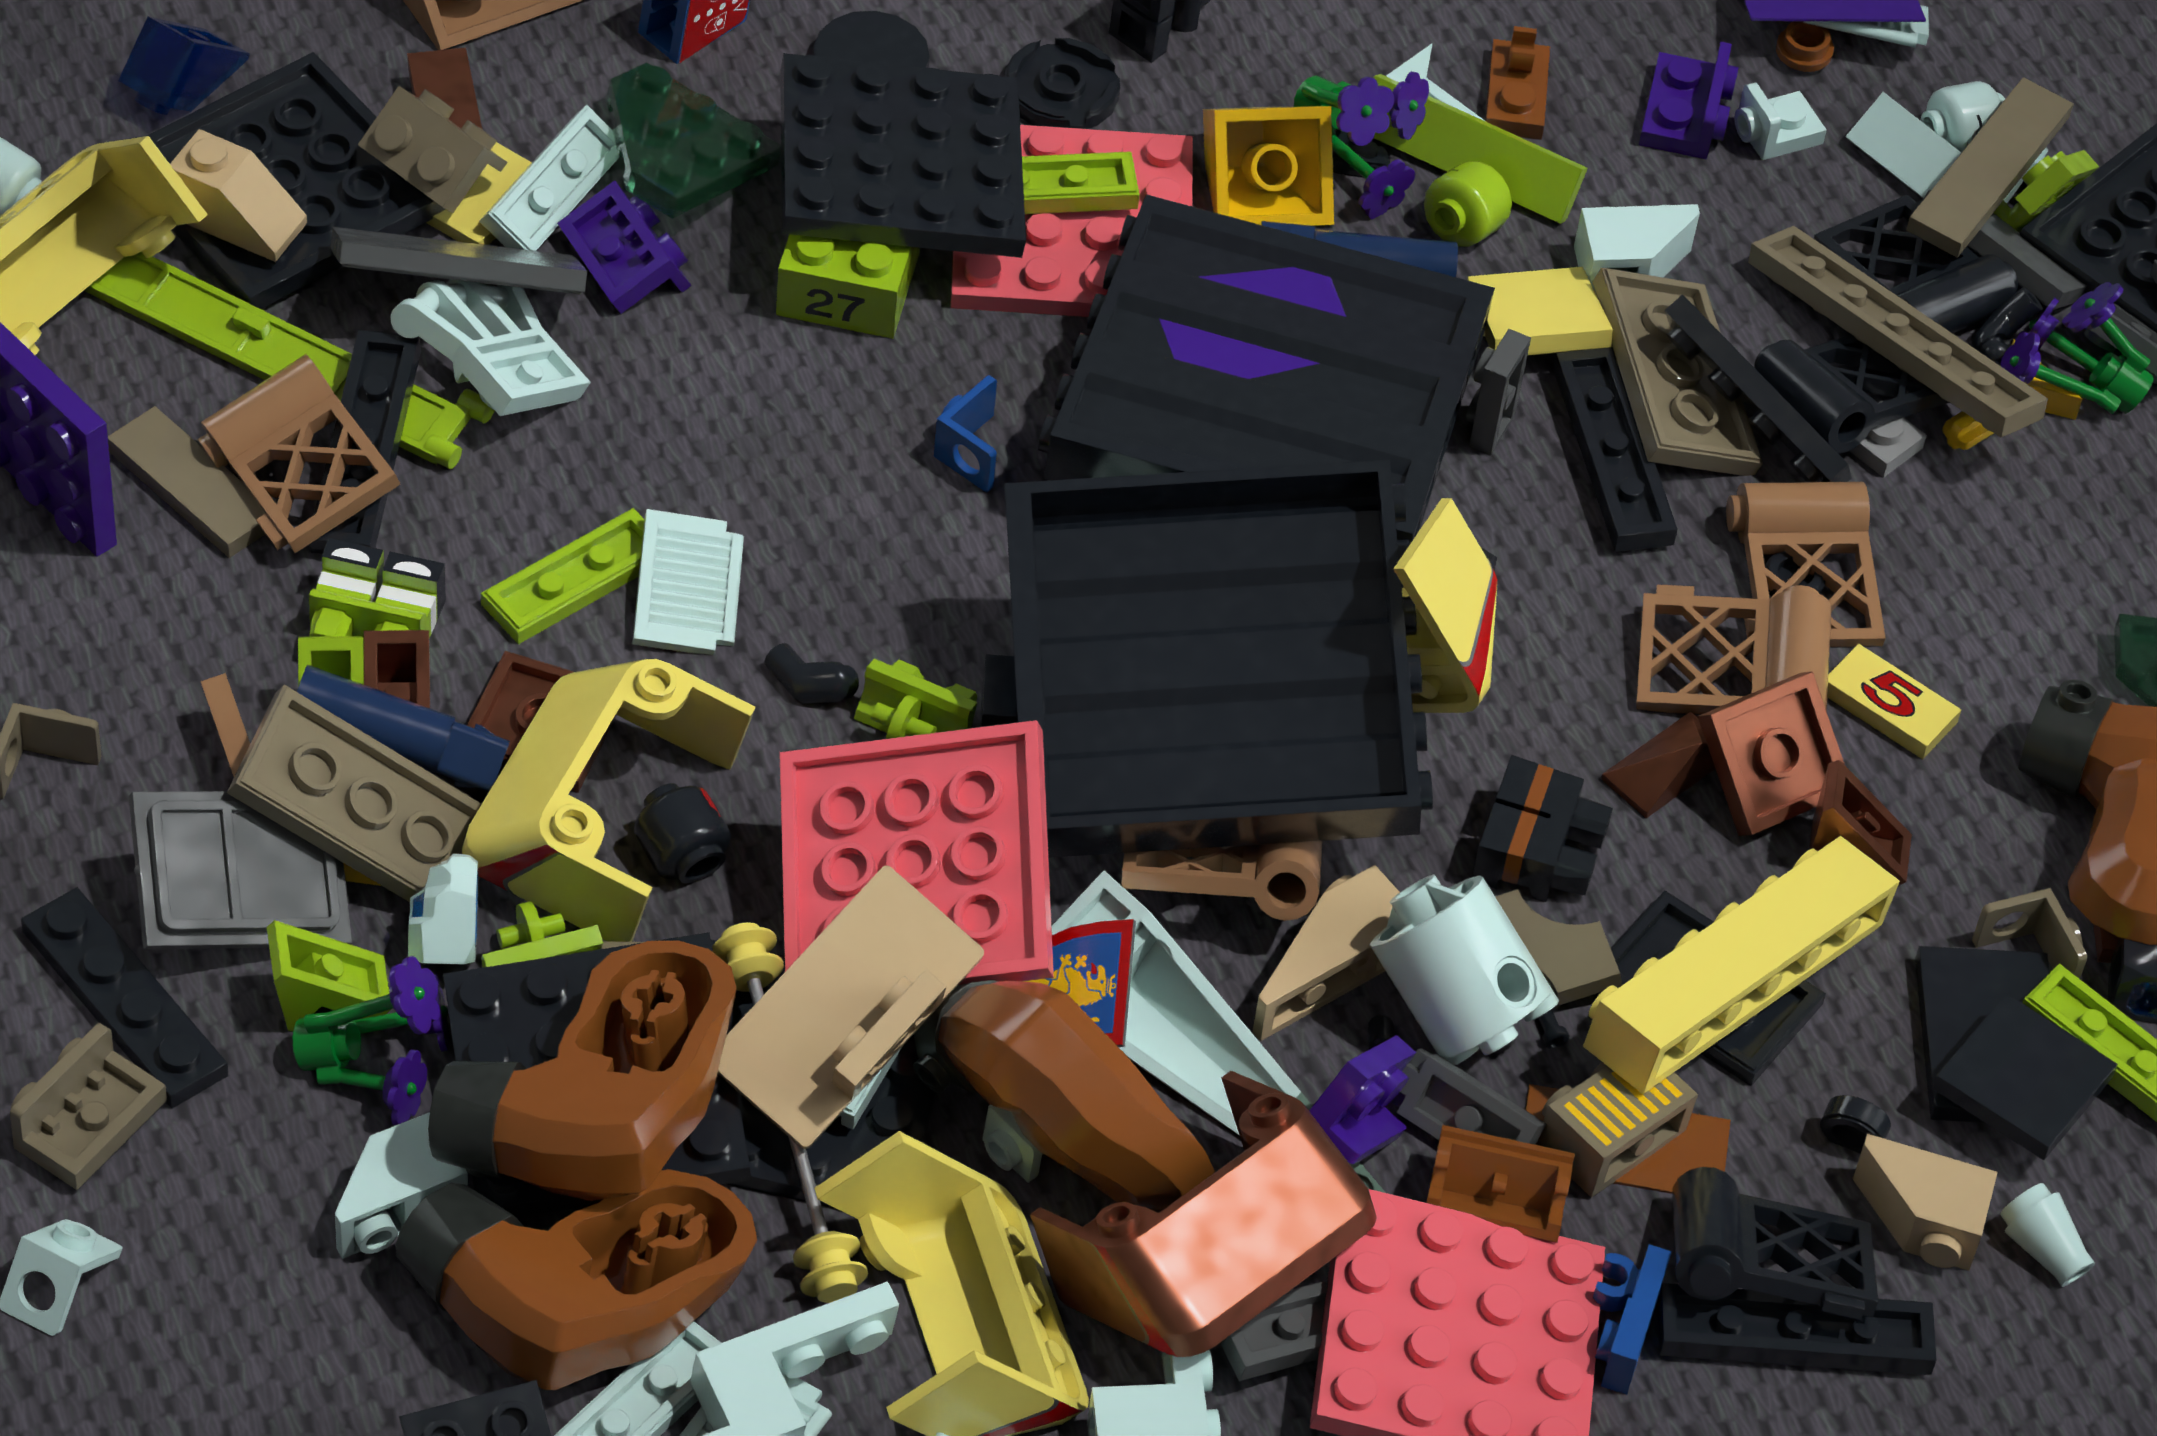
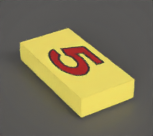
(1891, 701)

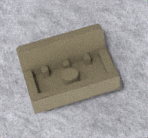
(428, 148)
(83, 1108)

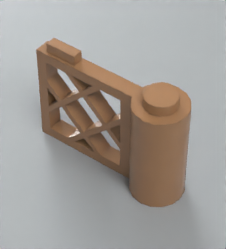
(279, 424)
(1815, 521)
(1787, 640)
(1278, 875)

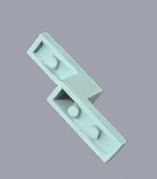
(743, 1378)
(1159, 1409)

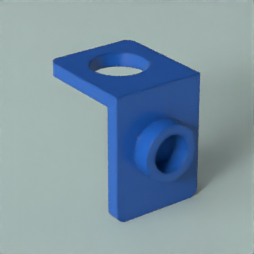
(956, 426)

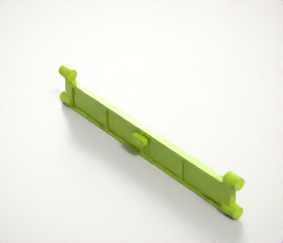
(268, 344)

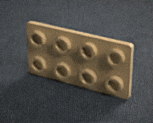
(846, 1006)

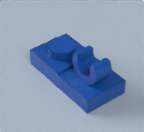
(1638, 1296)

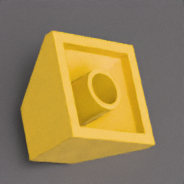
(1270, 163)

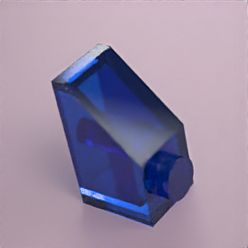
(178, 65)

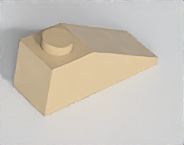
(1328, 952)

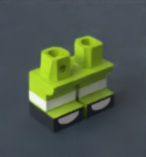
(365, 595)

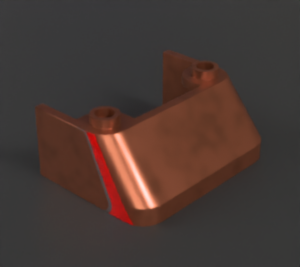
(1225, 1245)

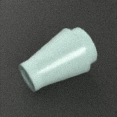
(2046, 1232)

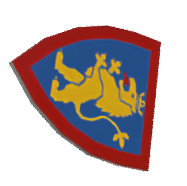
(1095, 970)

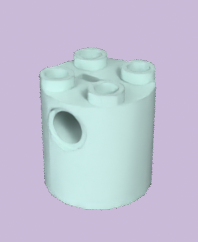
(1461, 967)

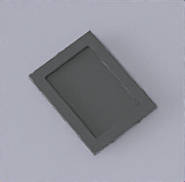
(224, 872)

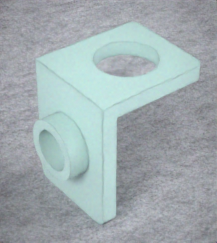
(62, 1254)

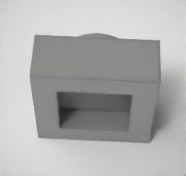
(1890, 445)

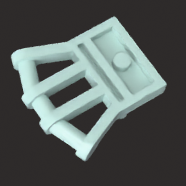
(492, 343)

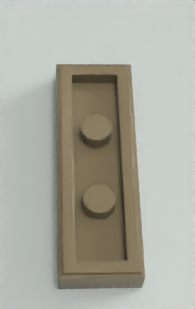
(188, 480)

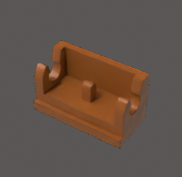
(1502, 1181)

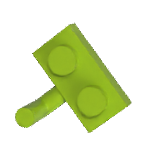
(2046, 184)

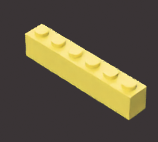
(1739, 963)

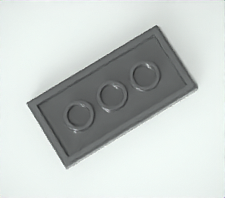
(458, 260)

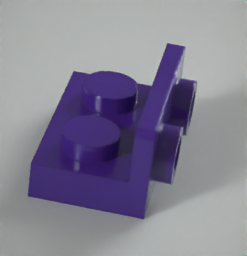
(1685, 103)
(622, 248)
(1355, 1101)

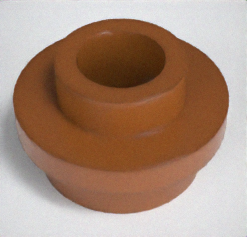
(1805, 46)

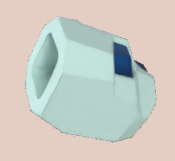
(446, 913)

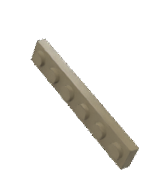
(1898, 331)

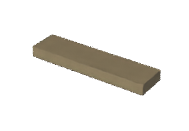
(1989, 167)

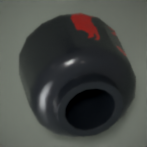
(682, 833)

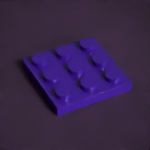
(55, 447)

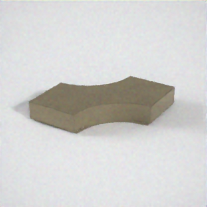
(1570, 956)

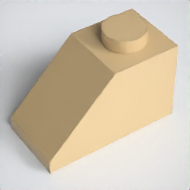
(239, 196)
(1926, 1200)

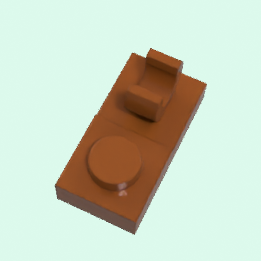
(1518, 84)

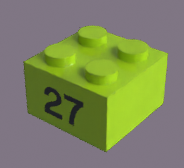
(845, 283)

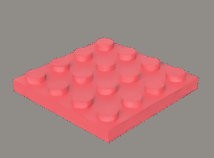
(1071, 250)
(945, 812)
(1457, 1329)

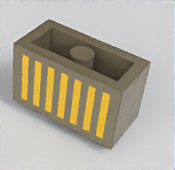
(1614, 1124)

